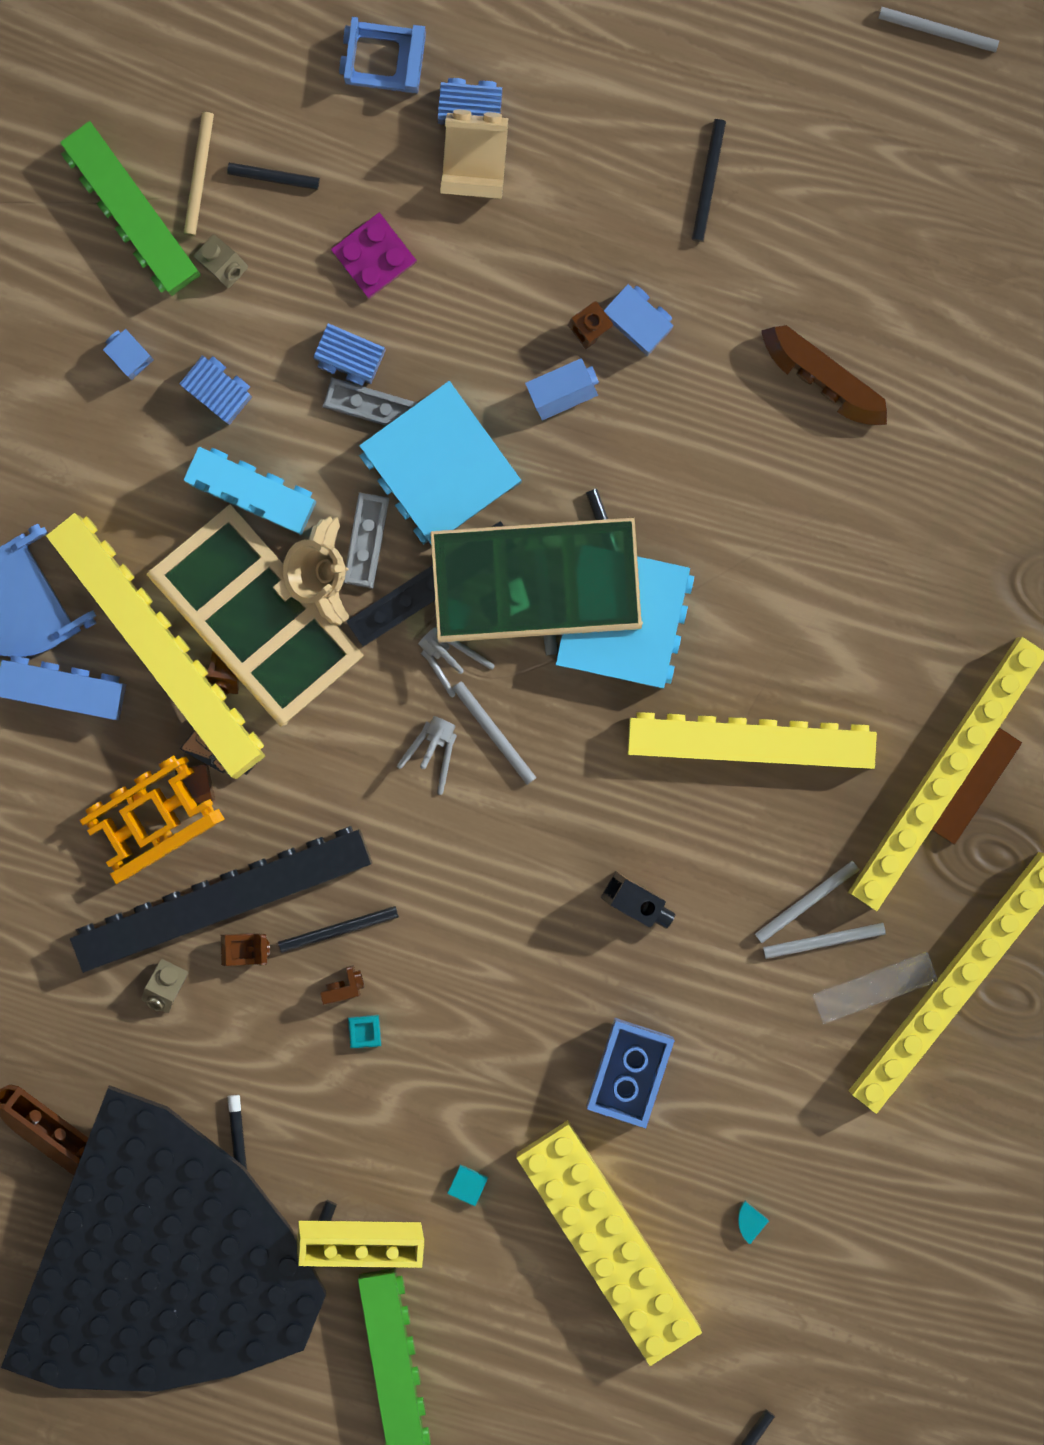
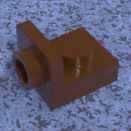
(590, 324)
(222, 676)
(338, 991)

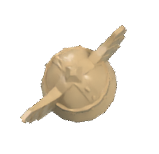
(317, 571)

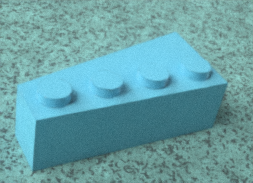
(249, 490)

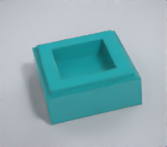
(364, 1031)
(467, 1185)

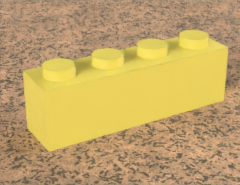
(360, 1244)

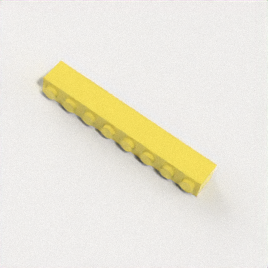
(752, 742)

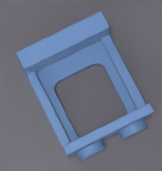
(409, 61)

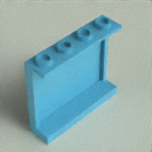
(439, 463)
(640, 653)

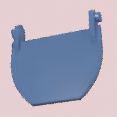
(29, 609)

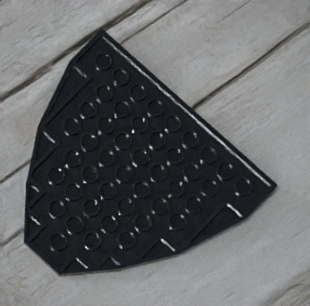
(161, 1265)

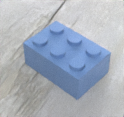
(630, 1073)

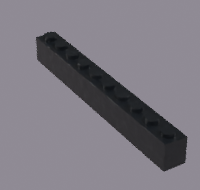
(221, 900)

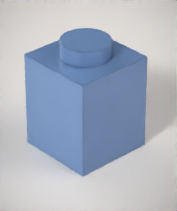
(127, 353)

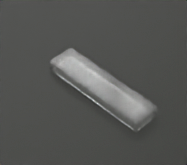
(875, 987)

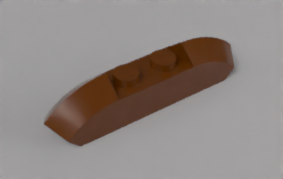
(857, 399)
(42, 1127)

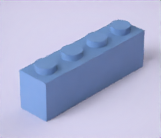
(61, 689)

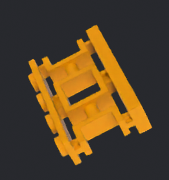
(162, 839)

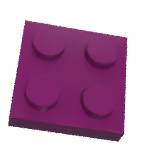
(374, 255)

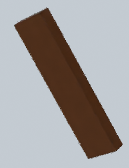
(976, 786)

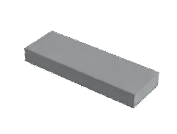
(365, 402)
(366, 540)

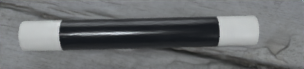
(237, 1129)

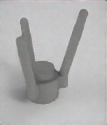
(431, 648)
(438, 733)

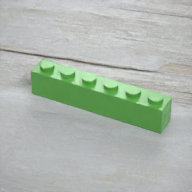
(130, 209)
(391, 1358)

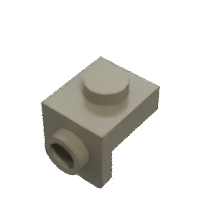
(221, 261)
(164, 986)

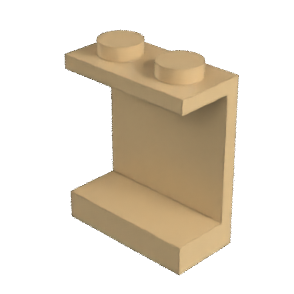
(474, 154)

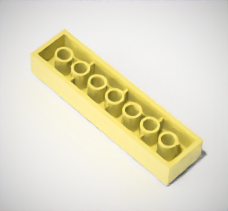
(609, 1243)

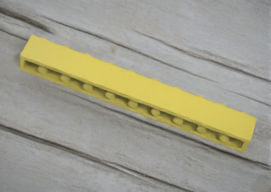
(156, 646)
(947, 773)
(953, 988)

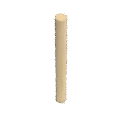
(198, 173)

